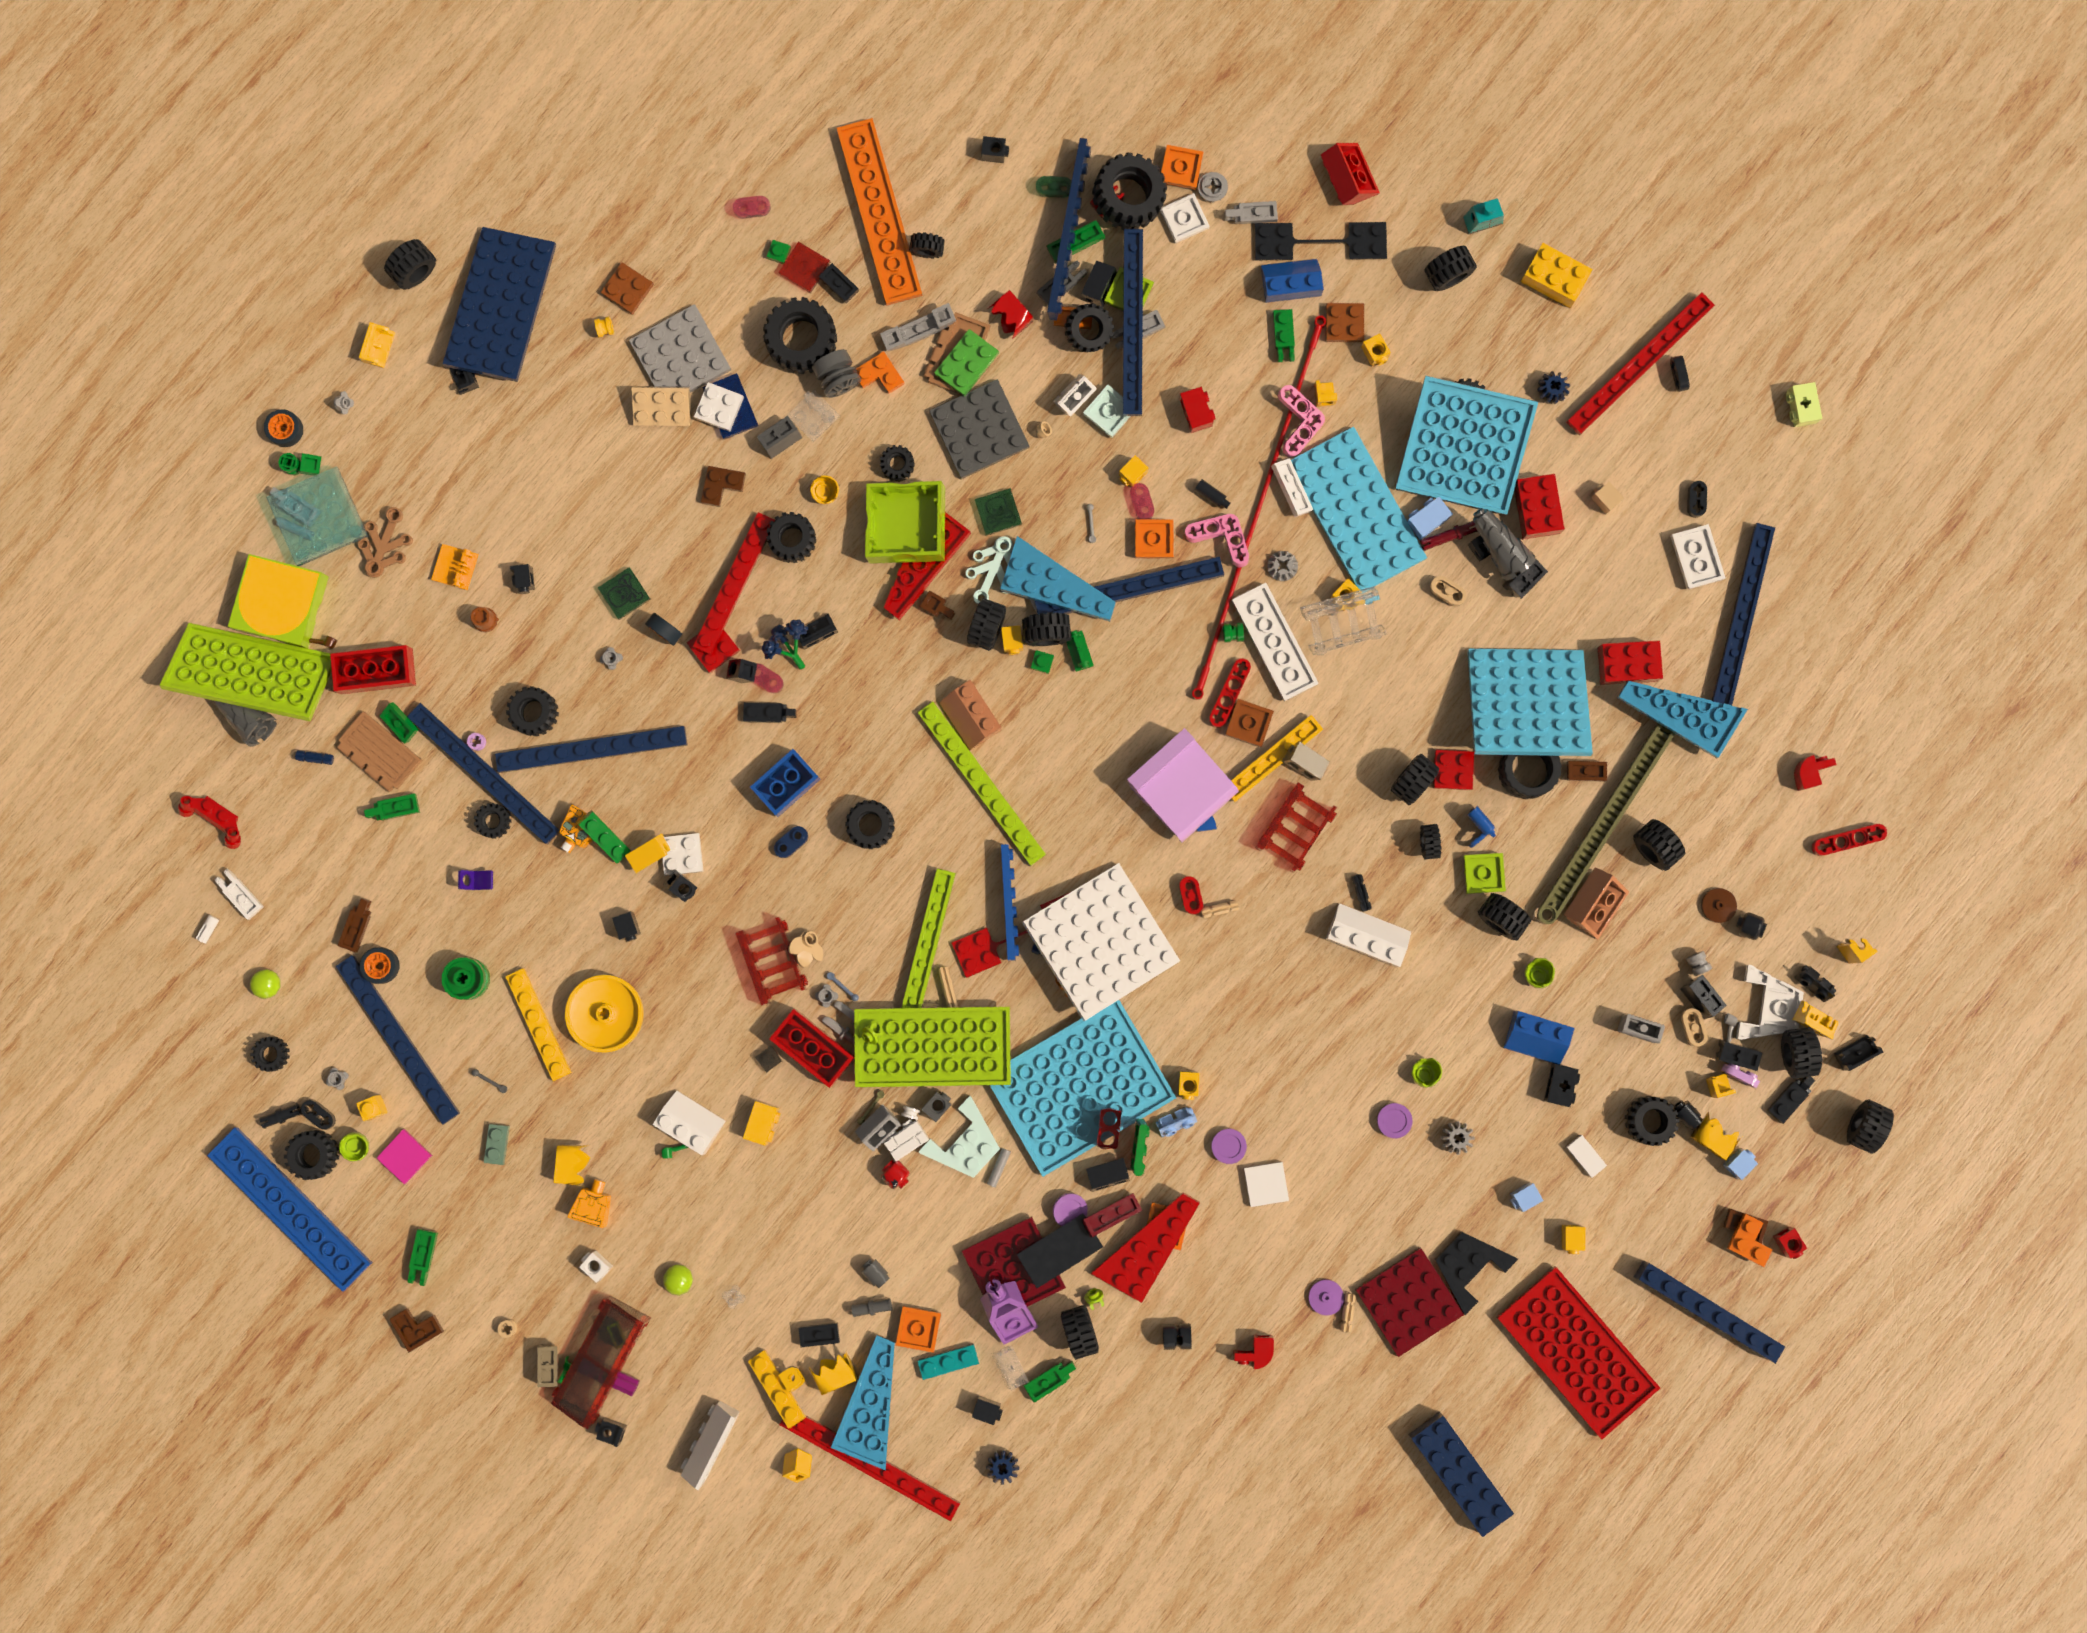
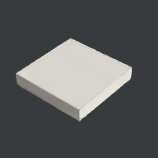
(1184, 218)
(1266, 1184)

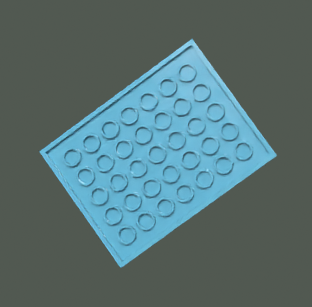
(1073, 1076)

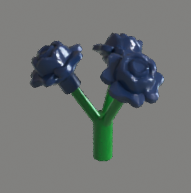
(779, 632)

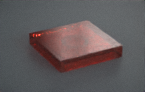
(804, 267)

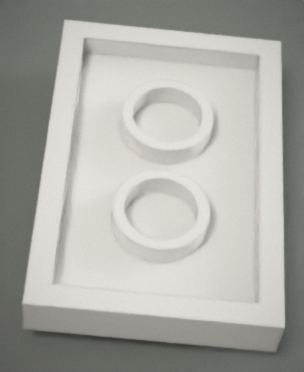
(1697, 557)

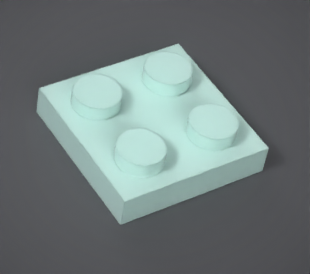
(1107, 411)

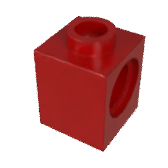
(1782, 1239)

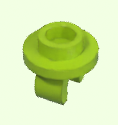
(869, 1035)
(1093, 1296)

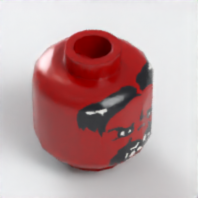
(895, 1174)

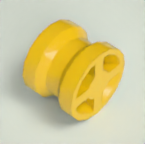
(604, 326)

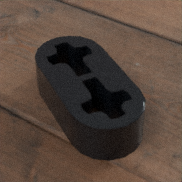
(1679, 373)
(1692, 498)
(315, 1118)

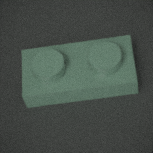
(496, 1144)

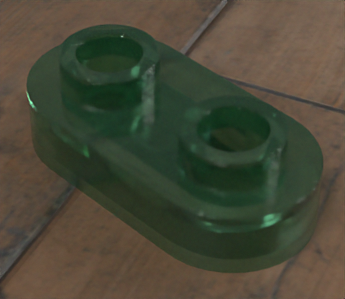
(1054, 184)

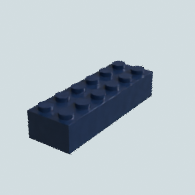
(1461, 1474)

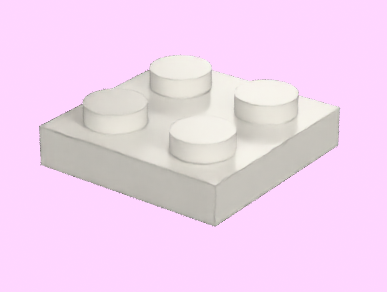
(718, 407)
(684, 854)

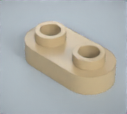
(1448, 590)
(1695, 1026)

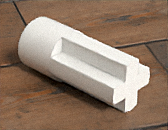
(207, 929)

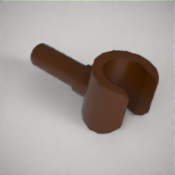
(329, 642)

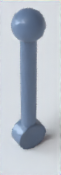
(831, 976)

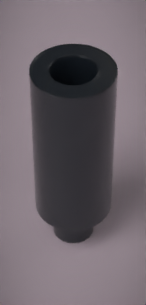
(1212, 494)

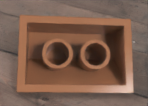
(970, 715)
(1596, 903)

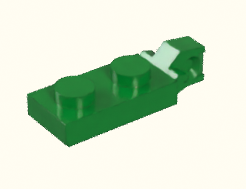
(394, 807)
(1049, 1380)

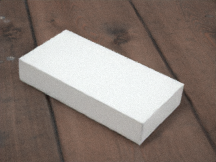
(1586, 1156)

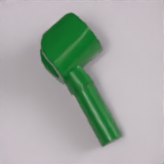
(667, 1151)
(566, 1366)

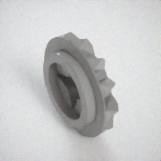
(1218, 181)
(1273, 565)

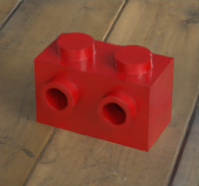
(1196, 409)

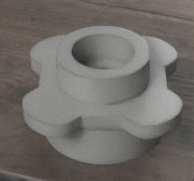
(343, 402)
(606, 658)
(831, 995)
(331, 1081)

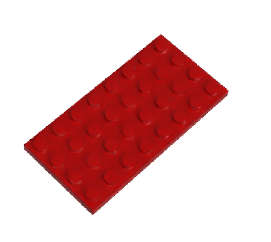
(1578, 1352)

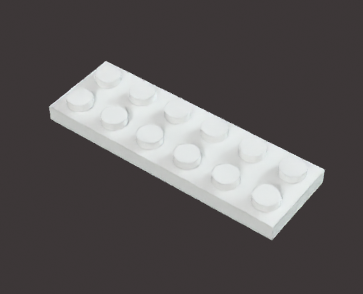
(1275, 642)

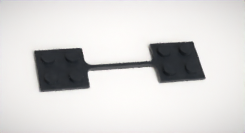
(1276, 241)

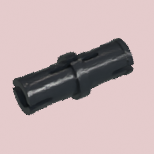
(280, 1116)

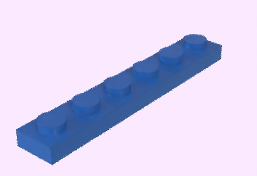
(1010, 910)

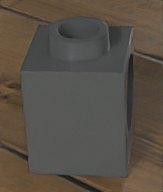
(931, 1112)

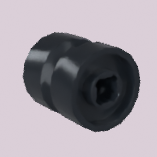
(1170, 1338)

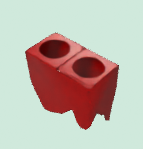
(1014, 314)
(1113, 1128)

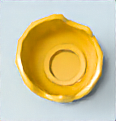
(824, 489)

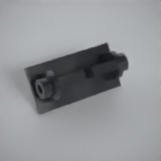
(1822, 989)

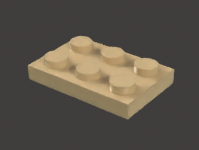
(661, 406)

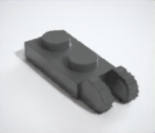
(1045, 291)

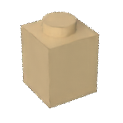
(1606, 497)

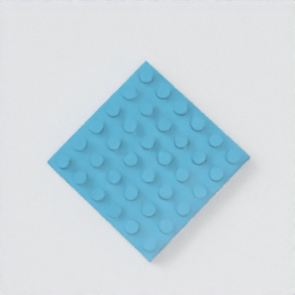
(1466, 444)
(1529, 702)

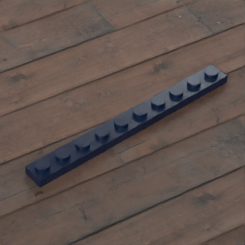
(1068, 234)
(1133, 322)
(1152, 583)
(1743, 614)
(591, 749)
(483, 773)
(398, 1040)

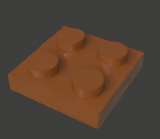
(627, 288)
(1344, 322)
(1249, 723)

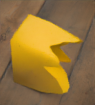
(1710, 1135)
(568, 1163)
(834, 1374)

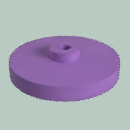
(1394, 1120)
(1229, 1146)
(1068, 1207)
(1326, 1297)

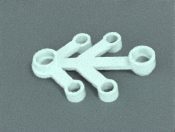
(993, 567)

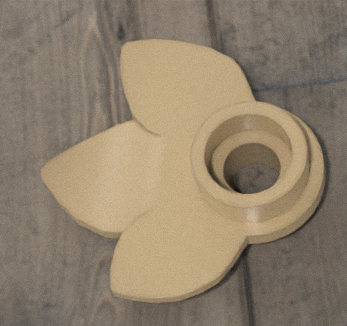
(806, 951)

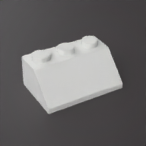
(689, 1123)

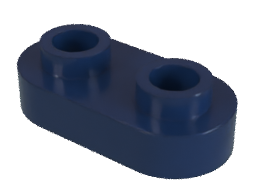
(791, 842)

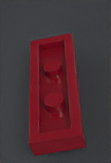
(1111, 1215)

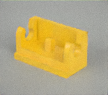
(376, 345)
(648, 853)
(1854, 953)
(1817, 1020)

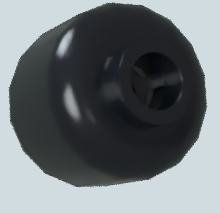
(1751, 926)

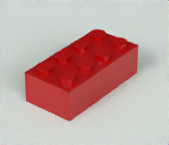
(373, 669)
(812, 1048)

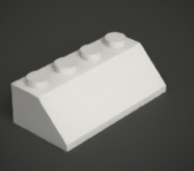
(1369, 935)
(709, 1444)

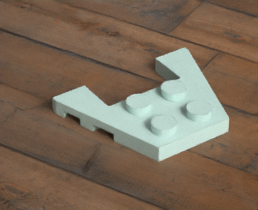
(971, 1149)

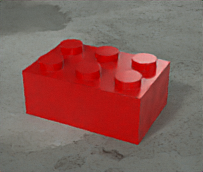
(1538, 506)
(1630, 662)

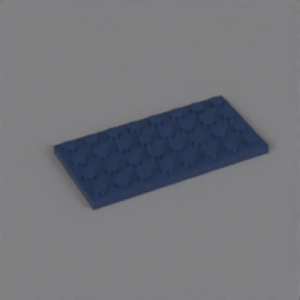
(499, 304)

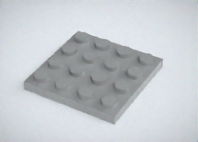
(680, 352)

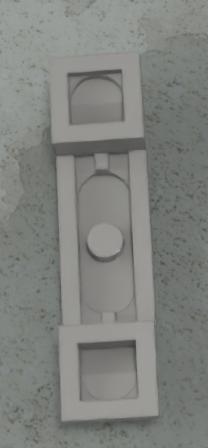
(918, 329)

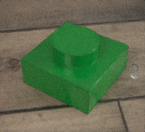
(778, 252)
(310, 464)
(1042, 662)

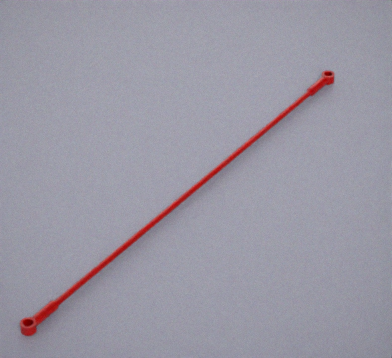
(1205, 669)

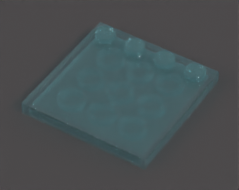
(317, 516)

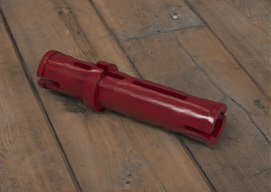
(1449, 535)

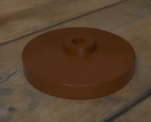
(1719, 905)

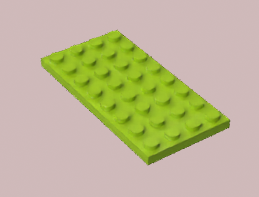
(248, 672)
(933, 1047)

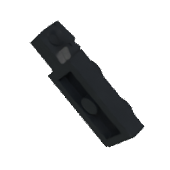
(767, 712)
(1791, 1099)

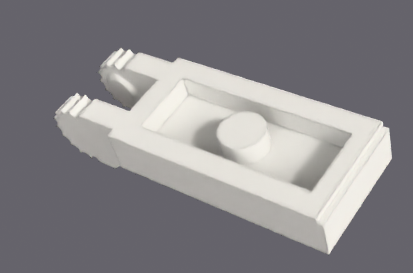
(239, 895)

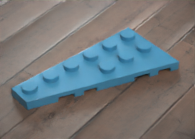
(1044, 580)
(1693, 718)
(866, 1419)

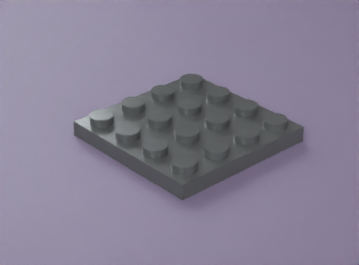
(979, 429)

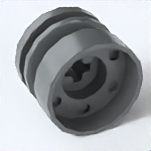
(836, 373)

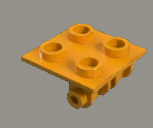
(455, 566)

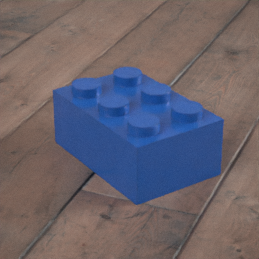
(785, 783)

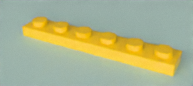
(1273, 757)
(538, 1024)

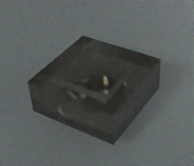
(768, 1059)

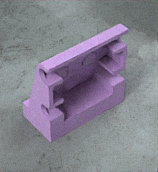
(1182, 785)

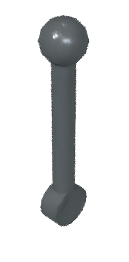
(503, 1089)

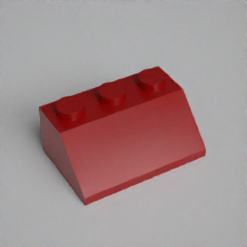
(1349, 173)

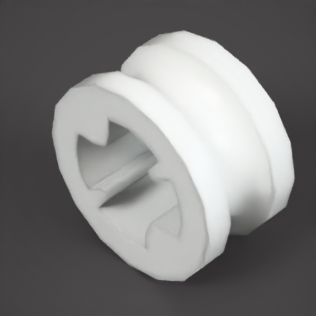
(910, 1112)

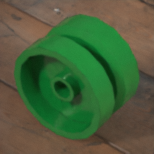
(454, 978)

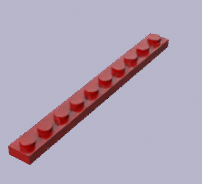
(1640, 363)
(892, 1477)

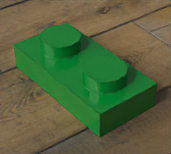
(398, 722)

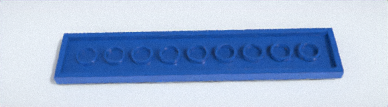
(290, 1209)

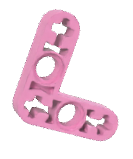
(1305, 417)
(1222, 529)

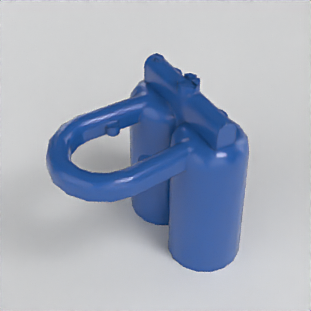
(1482, 823)

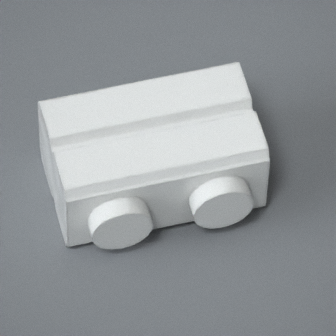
(1075, 395)
(906, 1140)

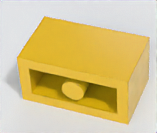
(761, 1123)

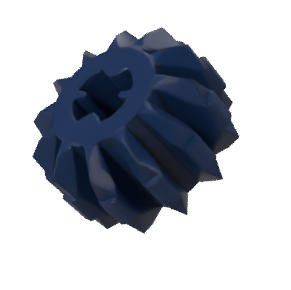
(1551, 381)
(994, 1467)

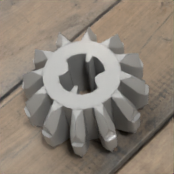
(1458, 1145)

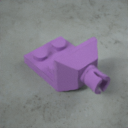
(1007, 1311)

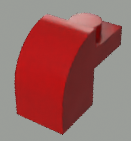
(1807, 774)
(1262, 1352)

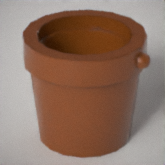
(484, 619)

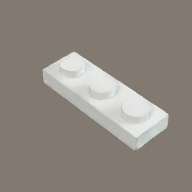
(1292, 487)

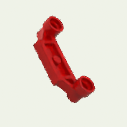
(214, 814)

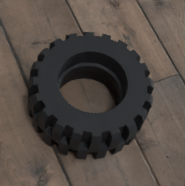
(1145, 175)
(794, 312)

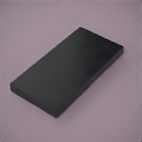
(1058, 1251)

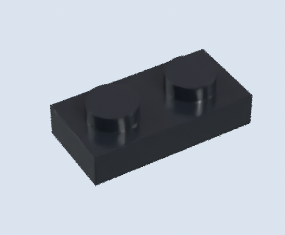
(839, 283)
(819, 1335)

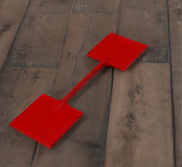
(979, 951)

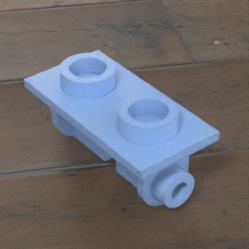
(1168, 1126)

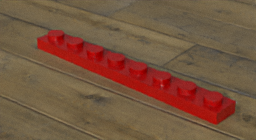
(733, 585)

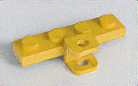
(779, 1387)

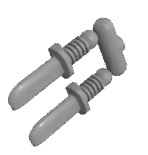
(838, 1028)

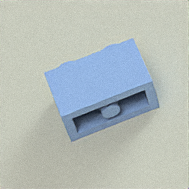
(1429, 517)

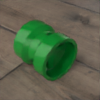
(293, 466)
(1233, 632)

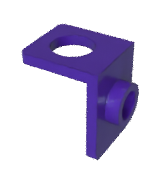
(477, 880)

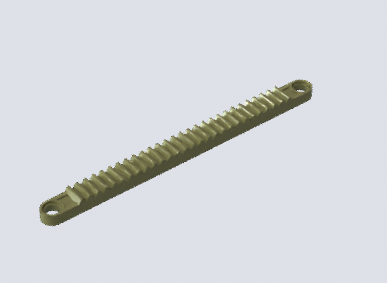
(1605, 823)

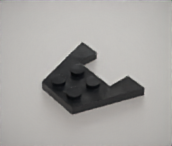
(1464, 1260)

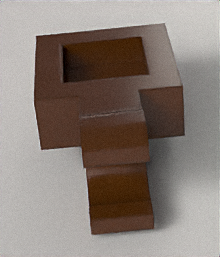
(935, 604)

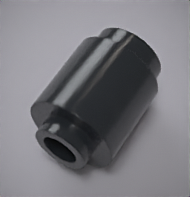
(1688, 1114)

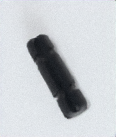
(1361, 892)

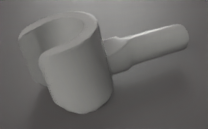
(1731, 1020)

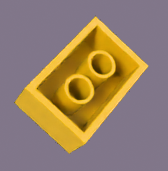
(1556, 275)

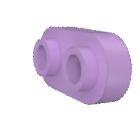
(1747, 1078)

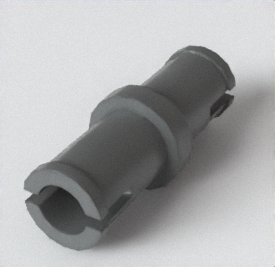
(871, 1307)

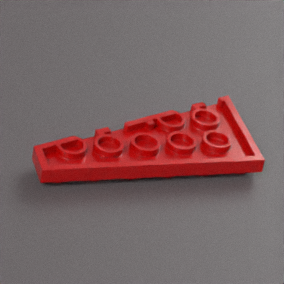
(916, 576)
(1142, 1257)

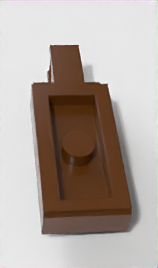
(355, 926)

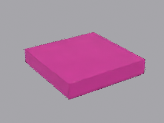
(404, 1156)

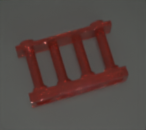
(1288, 811)
(758, 976)

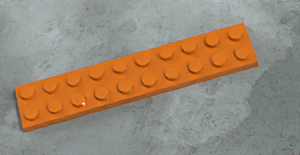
(879, 211)

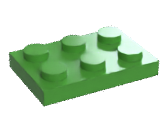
(966, 362)

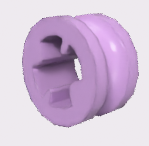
(479, 746)

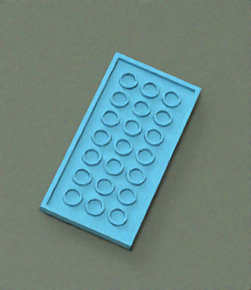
(1357, 510)

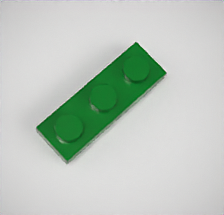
(1084, 238)
(604, 836)

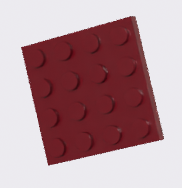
(997, 1260)
(1409, 1302)

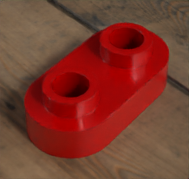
(1191, 895)

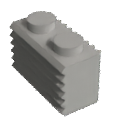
(1641, 1028)
(878, 1127)

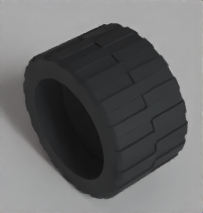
(1510, 783)

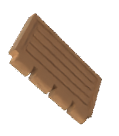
(948, 341)
(379, 750)

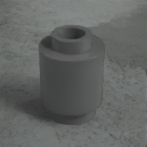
(875, 1273)

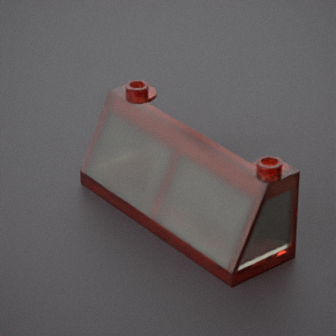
(599, 1361)

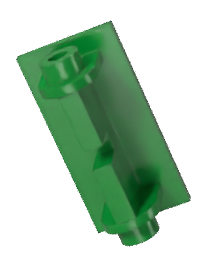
(1079, 651)

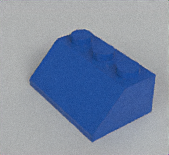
(1292, 280)
(1538, 1037)

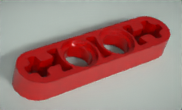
(1228, 692)
(1849, 839)

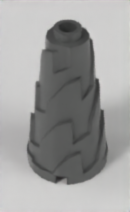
(1507, 551)
(248, 722)

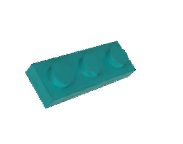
(948, 1361)

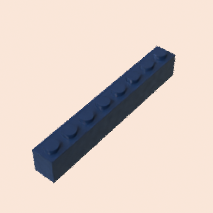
(1709, 1311)

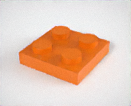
(1182, 166)
(1154, 538)
(918, 1329)

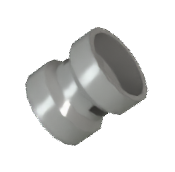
(1699, 963)

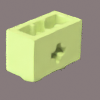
(1806, 395)

